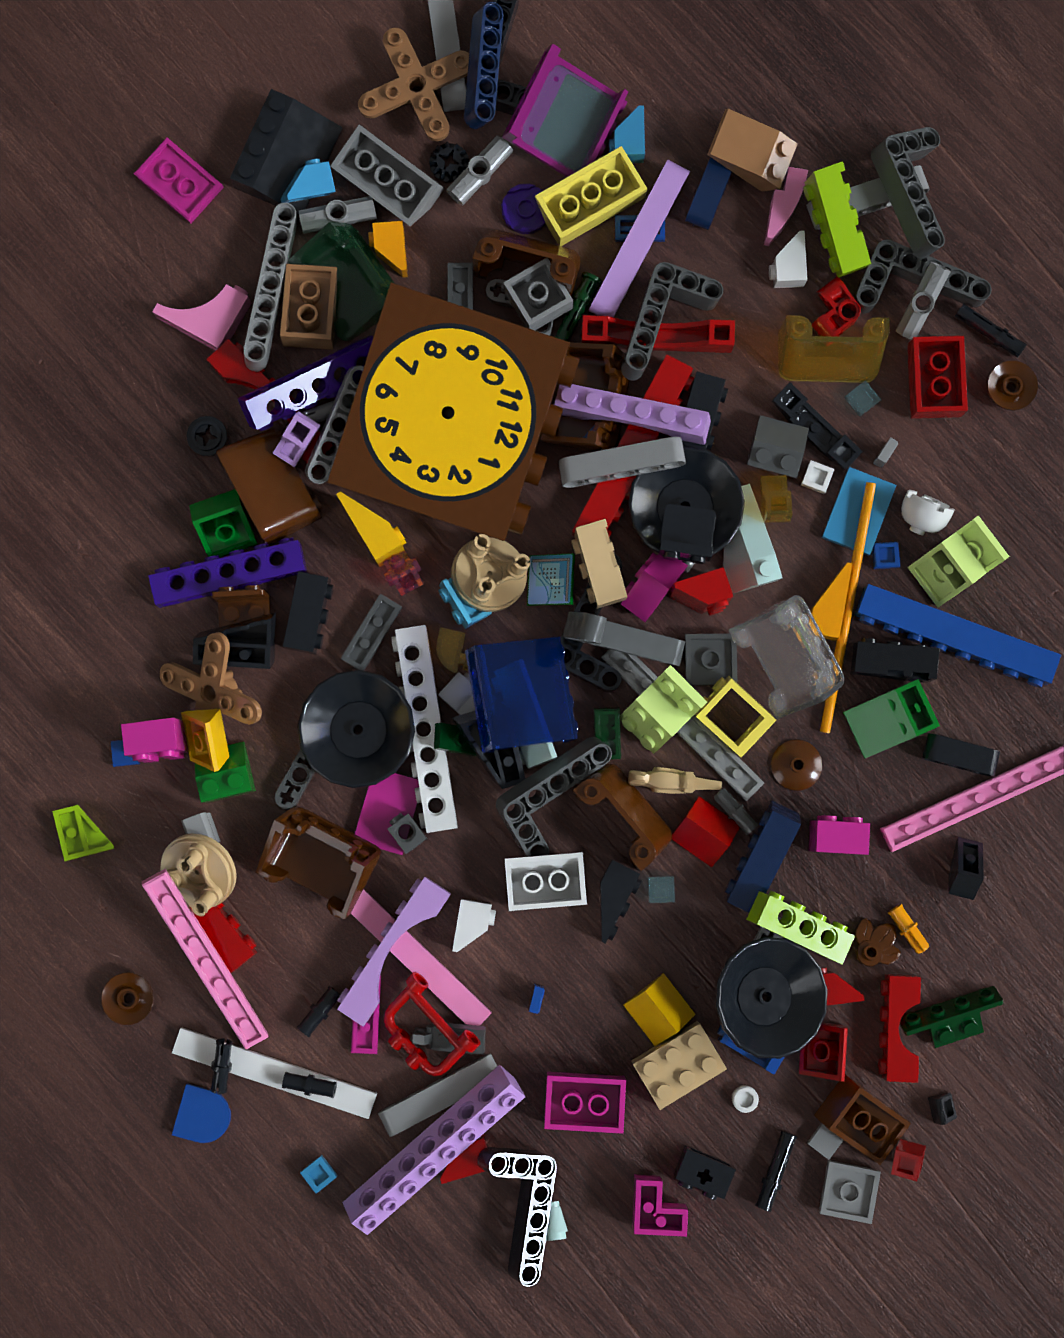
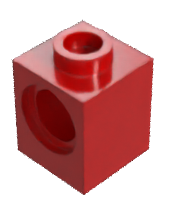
(908, 1160)

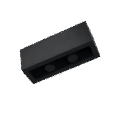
(705, 396)
(308, 613)

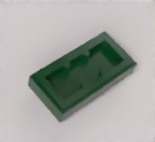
(608, 729)
(450, 739)

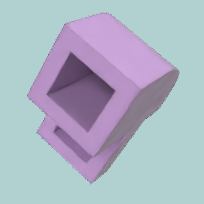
(296, 438)

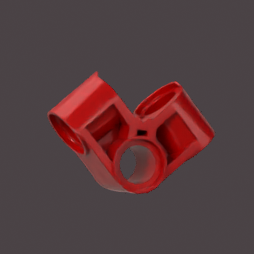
(836, 298)

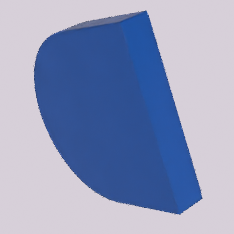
(201, 1115)

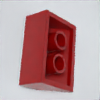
(704, 592)

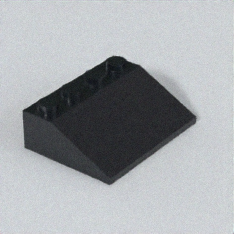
(279, 146)

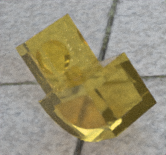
(776, 499)
(450, 649)

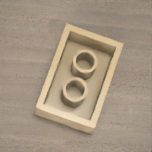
(678, 1065)

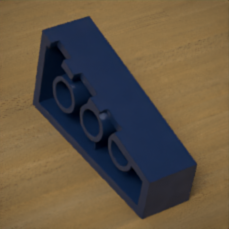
(764, 856)

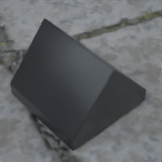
(942, 1108)

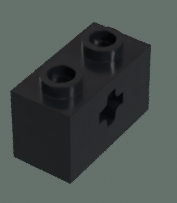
(720, 1173)

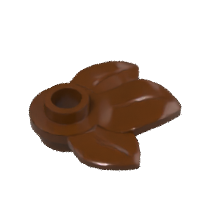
(877, 939)

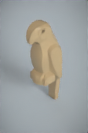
(671, 781)

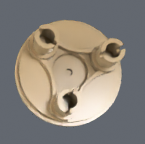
(489, 574)
(200, 871)

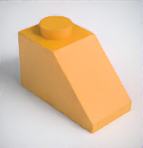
(389, 245)

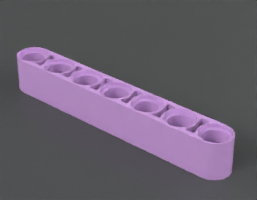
(639, 240)

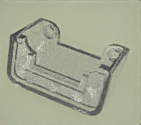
(791, 655)

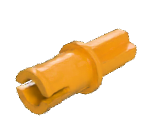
(908, 929)

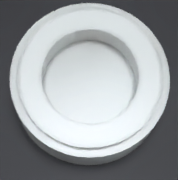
(745, 1098)

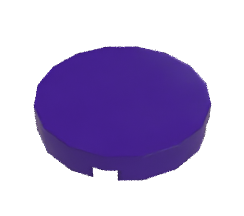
(521, 209)

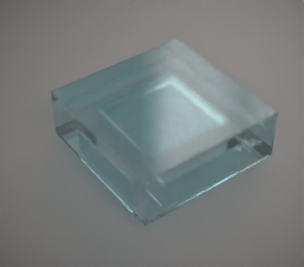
(862, 398)
(661, 889)

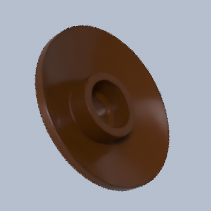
(1022, 379)
(784, 770)
(114, 999)

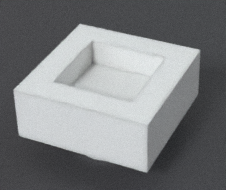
(817, 477)

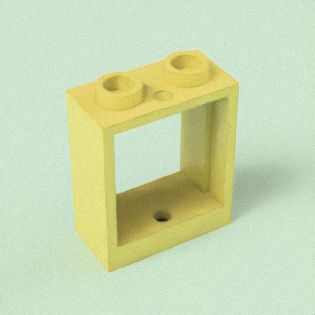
(753, 733)

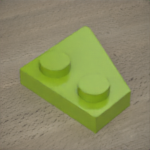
(79, 834)

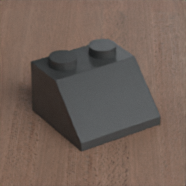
(777, 446)

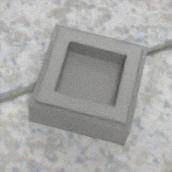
(885, 452)
(825, 1141)

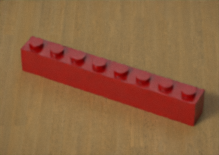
(609, 495)

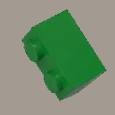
(222, 524)
(230, 781)

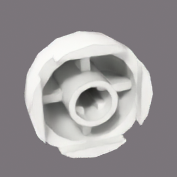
(925, 513)

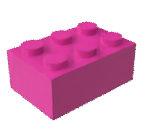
(154, 740)
(585, 1102)

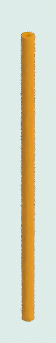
(855, 571)

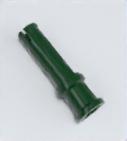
(580, 297)

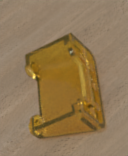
(830, 358)

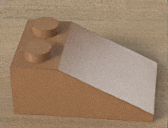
(752, 150)
(309, 306)

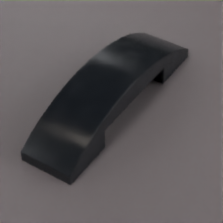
(820, 433)

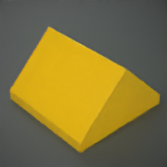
(206, 738)
(659, 1010)

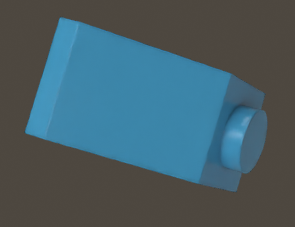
(631, 136)
(310, 182)

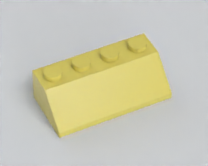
(591, 196)

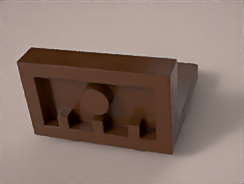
(241, 604)

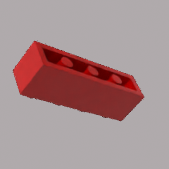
(227, 938)

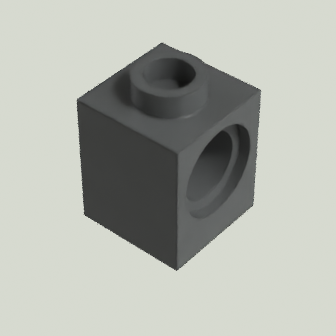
(406, 844)

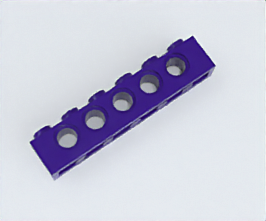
(255, 403)
(163, 579)

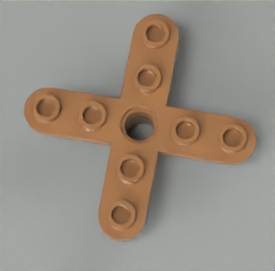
(413, 75)
(214, 686)

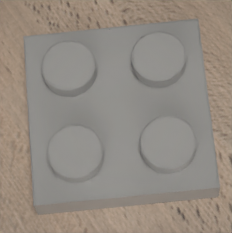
(849, 1191)

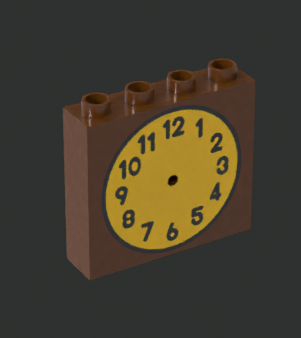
(452, 413)

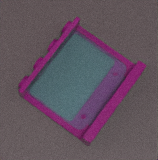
(564, 115)

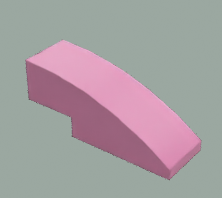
(784, 203)

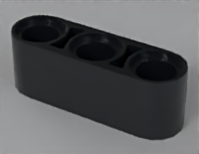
(961, 755)

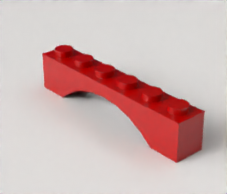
(697, 336)
(231, 366)

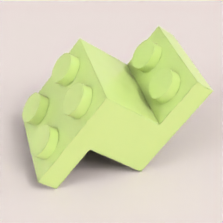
(958, 561)
(662, 709)

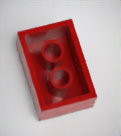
(937, 377)

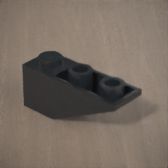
(615, 890)

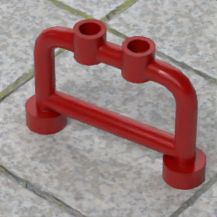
(400, 1038)

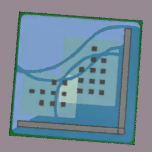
(551, 579)

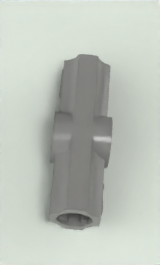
(469, 182)
(354, 212)
(929, 286)

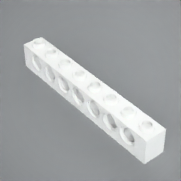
(418, 638)

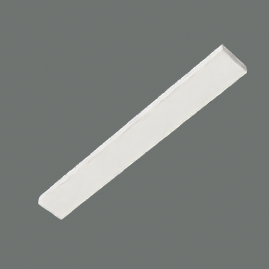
(271, 1072)

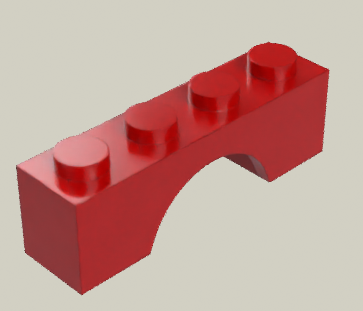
(899, 995)

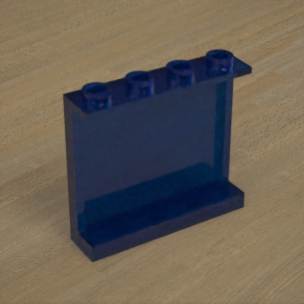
(521, 693)

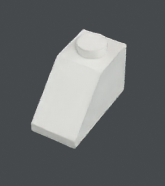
(790, 265)
(472, 922)

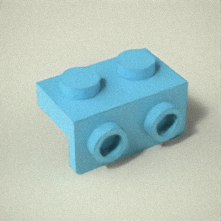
(462, 612)

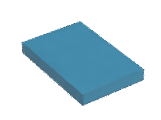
(846, 510)

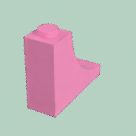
(211, 322)

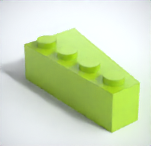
(837, 220)

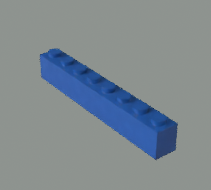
(957, 635)

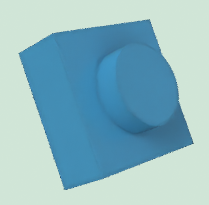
(318, 1174)

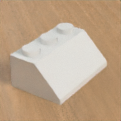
(545, 881)

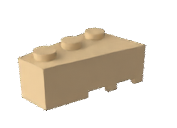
(599, 564)

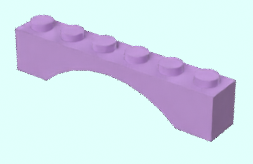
(665, 418)
(364, 995)

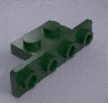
(953, 1018)

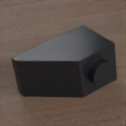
(966, 869)

